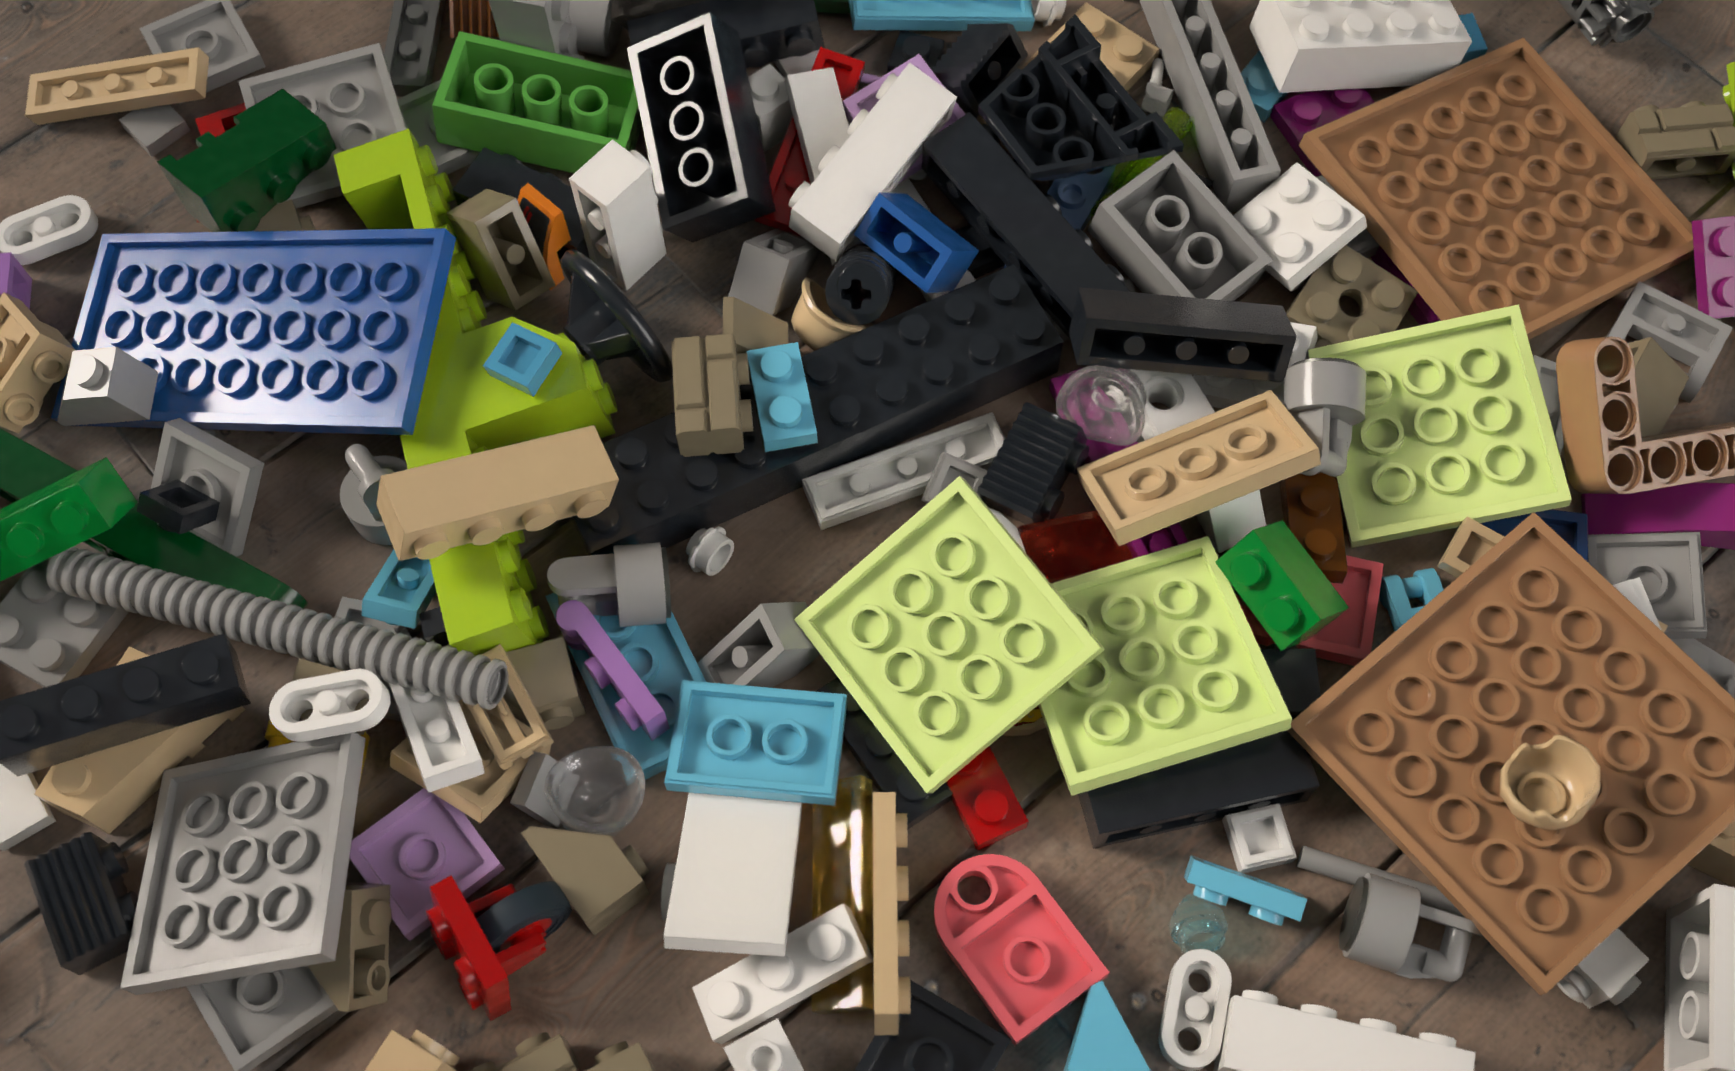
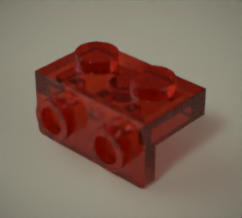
(1071, 545)

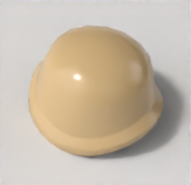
(816, 322)

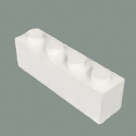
(871, 160)
(1281, 1038)

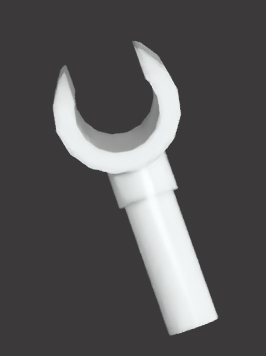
(1157, 96)

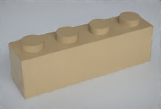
(495, 493)

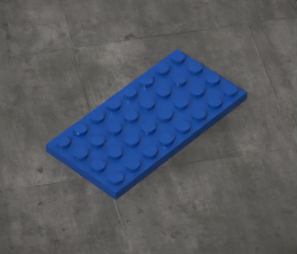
(273, 325)

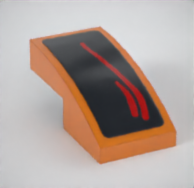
(547, 227)

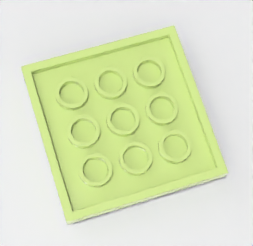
(1447, 429)
(947, 635)
(1173, 673)

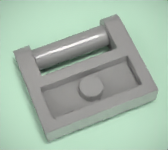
(1678, 330)

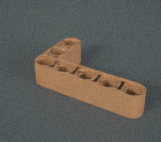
(1605, 433)

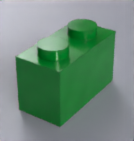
(1281, 584)

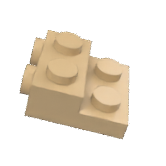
(30, 362)

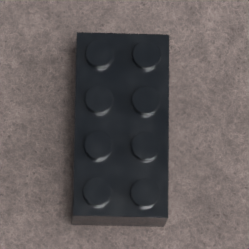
(700, 128)

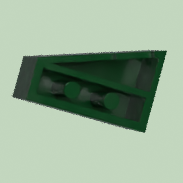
(251, 166)

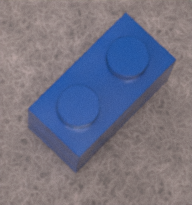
(916, 242)

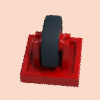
(494, 935)

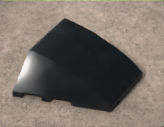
(1072, 113)

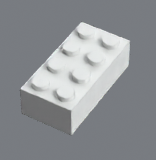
(1357, 42)

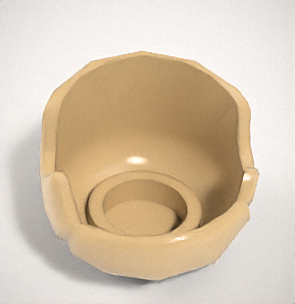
(1550, 783)

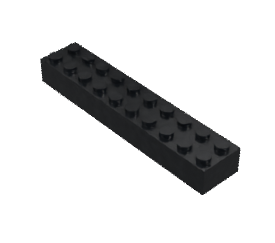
(863, 400)

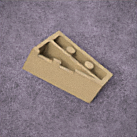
(116, 781)

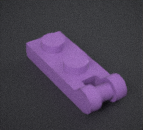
(610, 667)

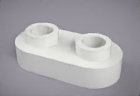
(48, 229)
(333, 705)
(1195, 1011)

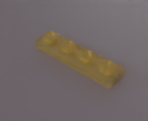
(846, 877)

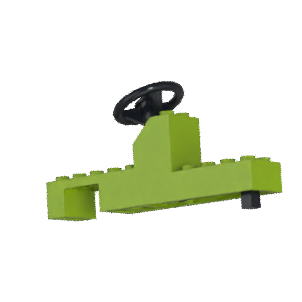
(467, 411)

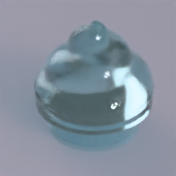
(1198, 925)

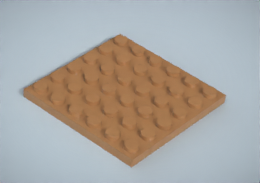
(1501, 192)
(1511, 658)

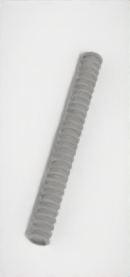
(279, 626)

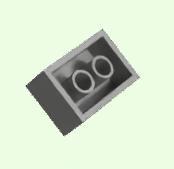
(1177, 236)

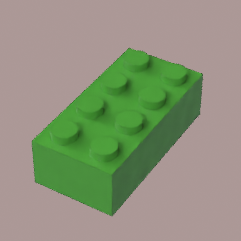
(533, 103)

